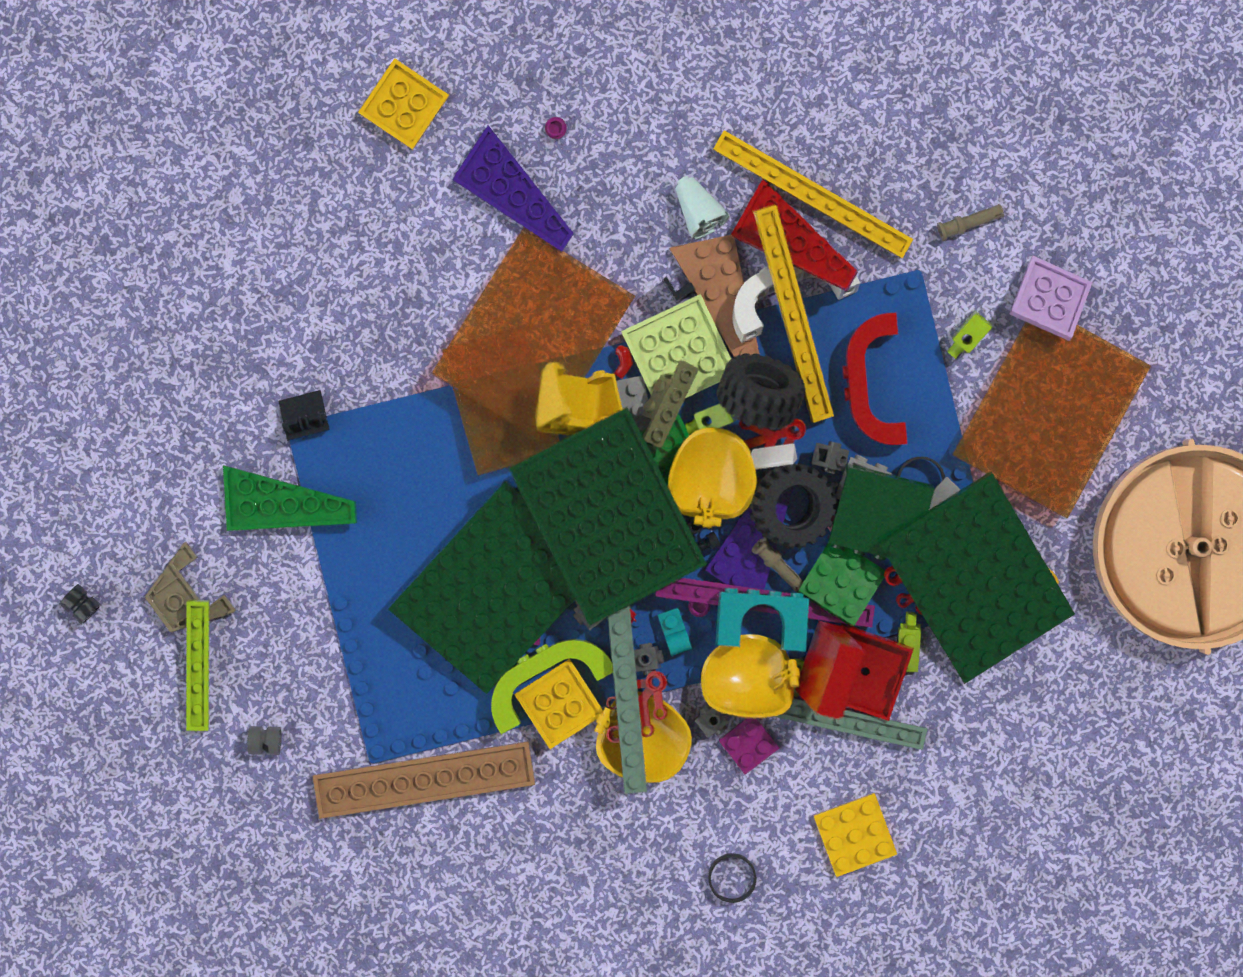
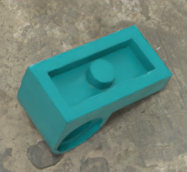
(674, 631)

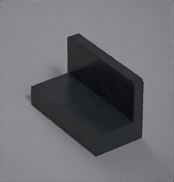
(681, 293)

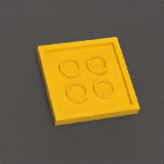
(403, 104)
(559, 703)
(855, 834)

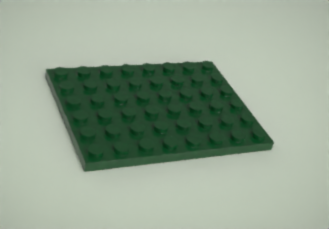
(607, 516)
(977, 577)
(487, 591)

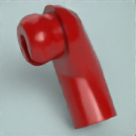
(625, 359)

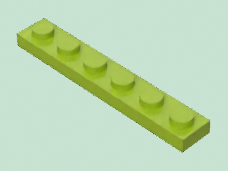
(197, 665)

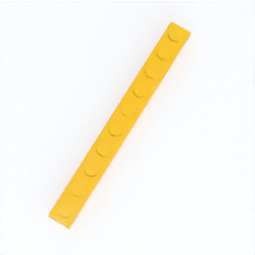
(813, 194)
(793, 312)

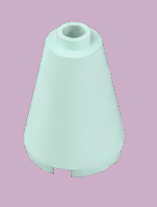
(699, 208)

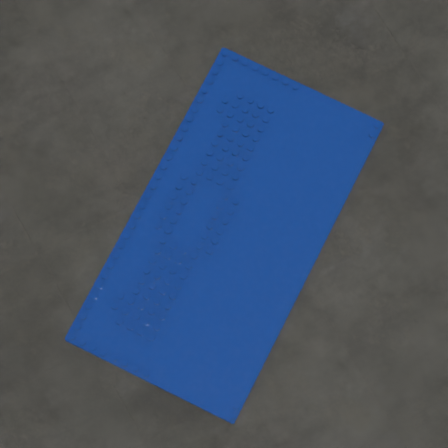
(420, 485)

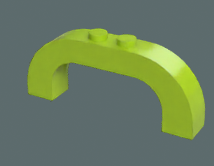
(527, 667)

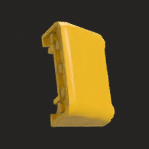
(574, 402)

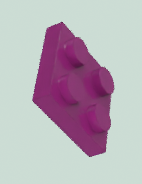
(748, 744)

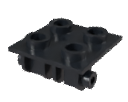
(303, 415)

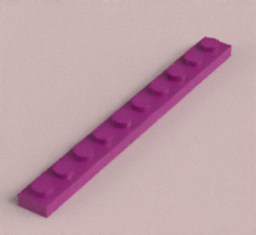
(708, 593)

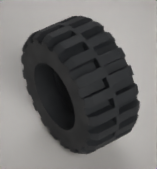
(761, 391)
(818, 513)

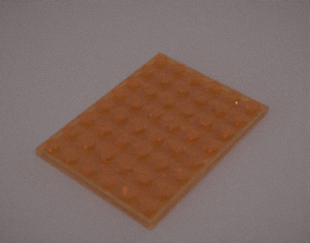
(531, 314)
(1051, 414)

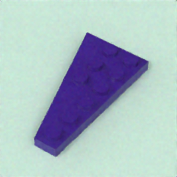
(502, 183)
(735, 561)

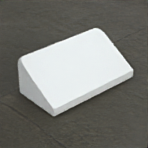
(774, 456)

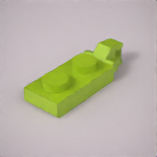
(910, 635)

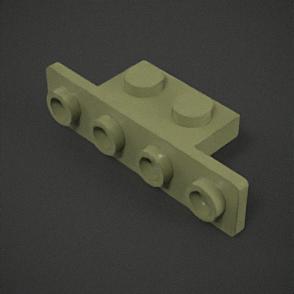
(666, 402)

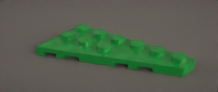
(267, 503)

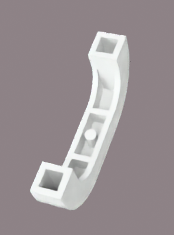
(745, 320)

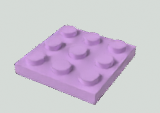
(1051, 298)

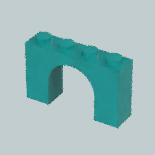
(791, 609)

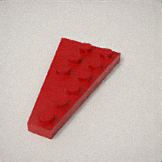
(806, 247)

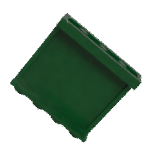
(875, 507)

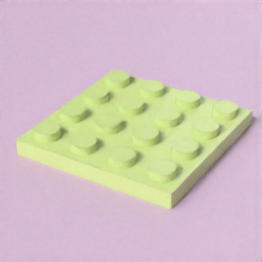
(676, 335)

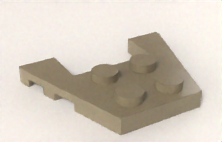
(171, 592)

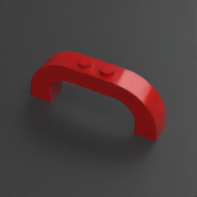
(856, 378)

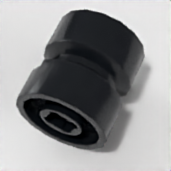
(78, 602)

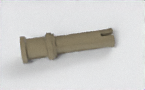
(961, 224)
(773, 559)

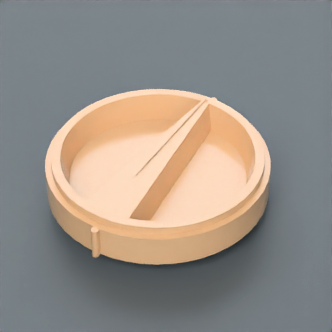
(1175, 546)

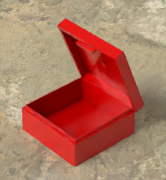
(833, 674)

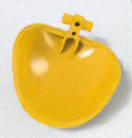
(712, 476)
(750, 678)
(663, 751)

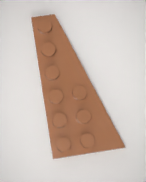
(717, 276)

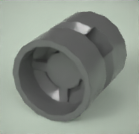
(264, 740)

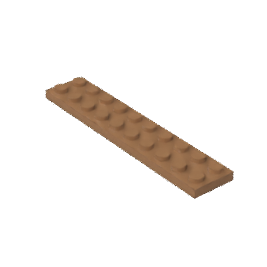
(423, 779)

